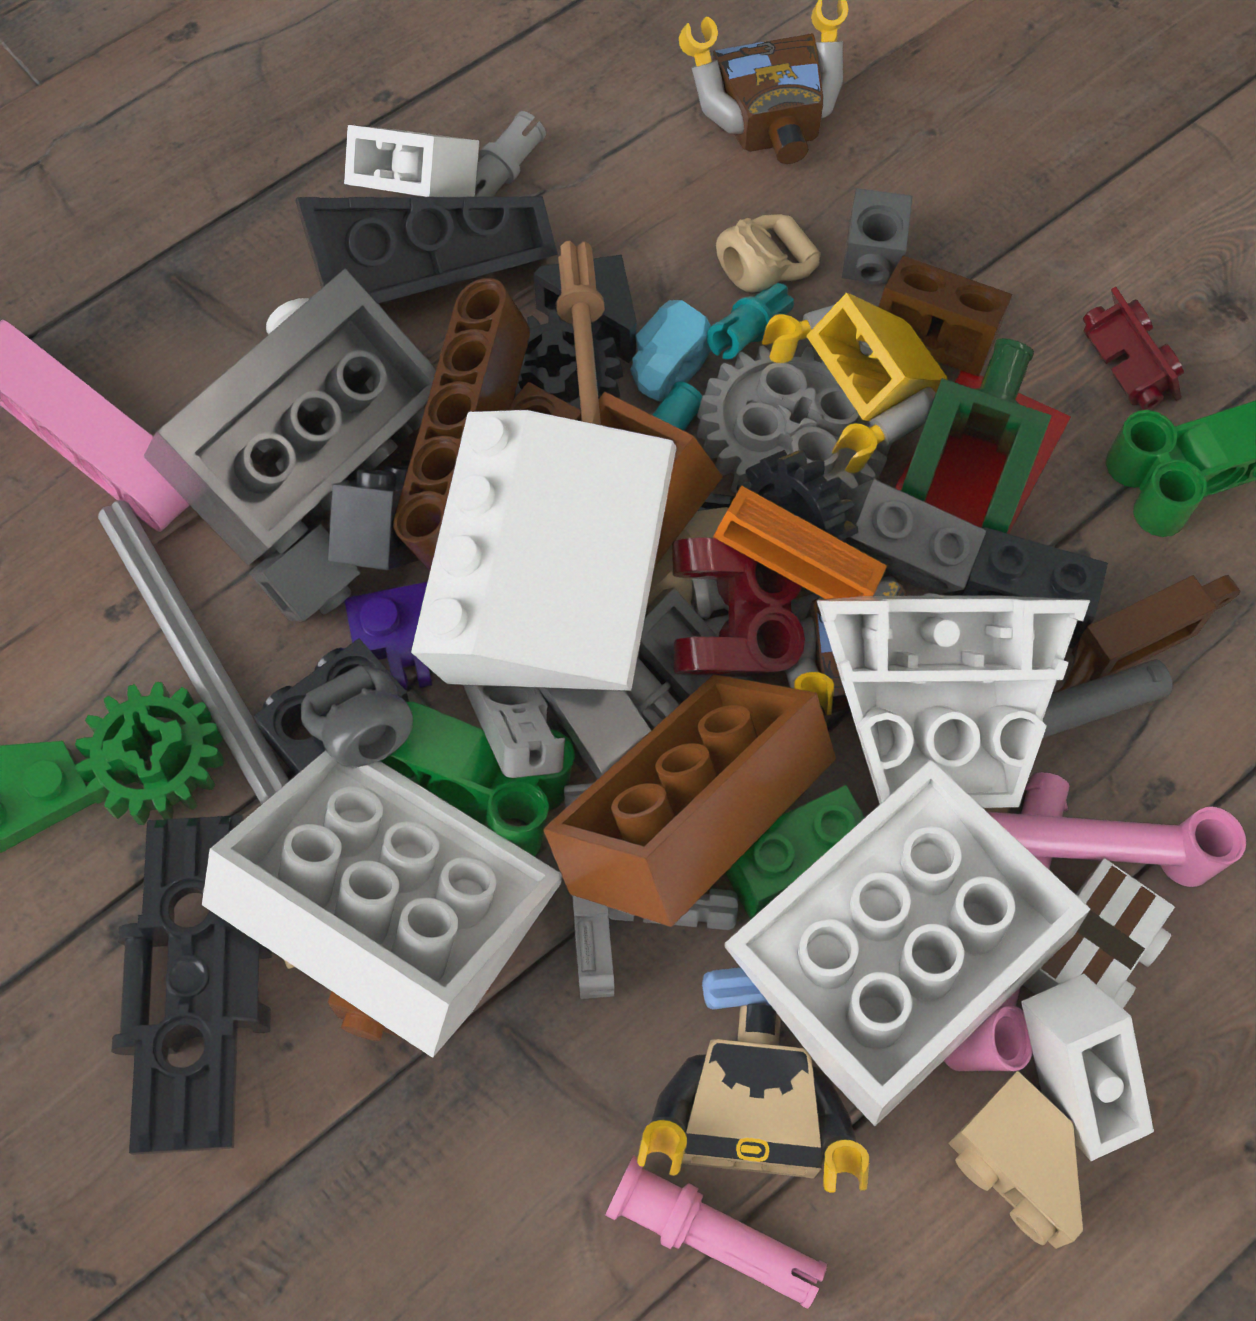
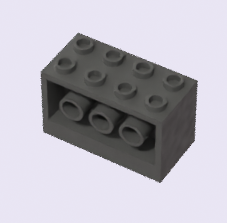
(327, 367)

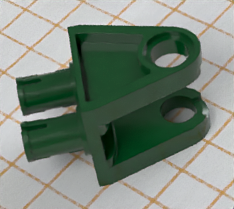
(988, 415)

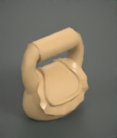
(756, 261)

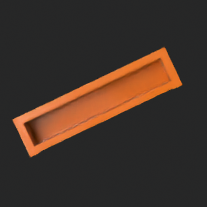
(797, 548)

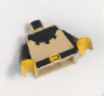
(755, 1110)

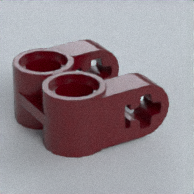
(750, 610)

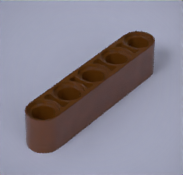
(473, 374)

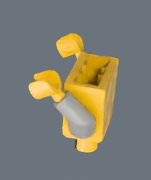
(874, 362)

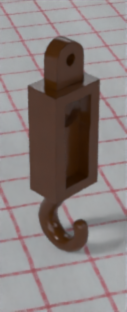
(1147, 628)

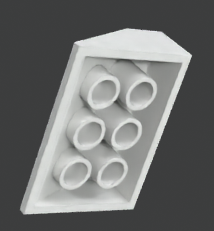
(544, 553)
(379, 894)
(905, 939)

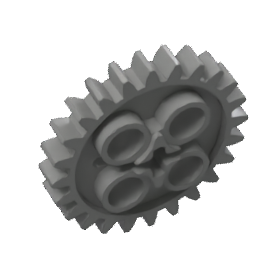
(777, 408)

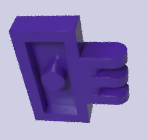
(388, 625)

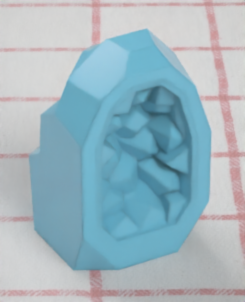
(670, 348)

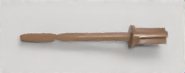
(580, 306)

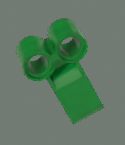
(1182, 462)
(461, 769)

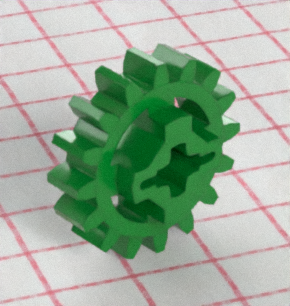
(122, 747)

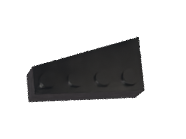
(422, 242)

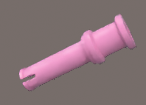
(683, 1218)

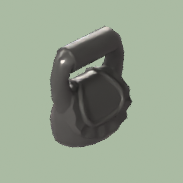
(360, 721)

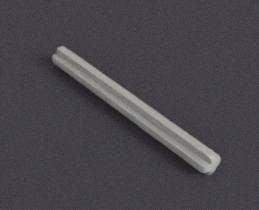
(193, 650)

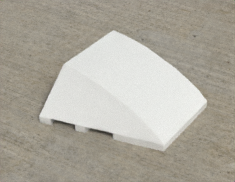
(951, 684)

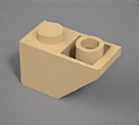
(1029, 1157)

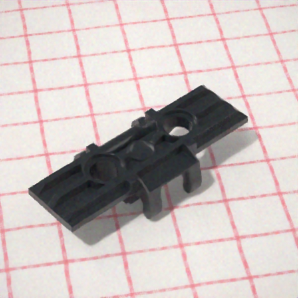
(208, 995)

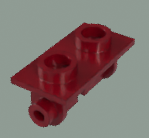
(1148, 368)

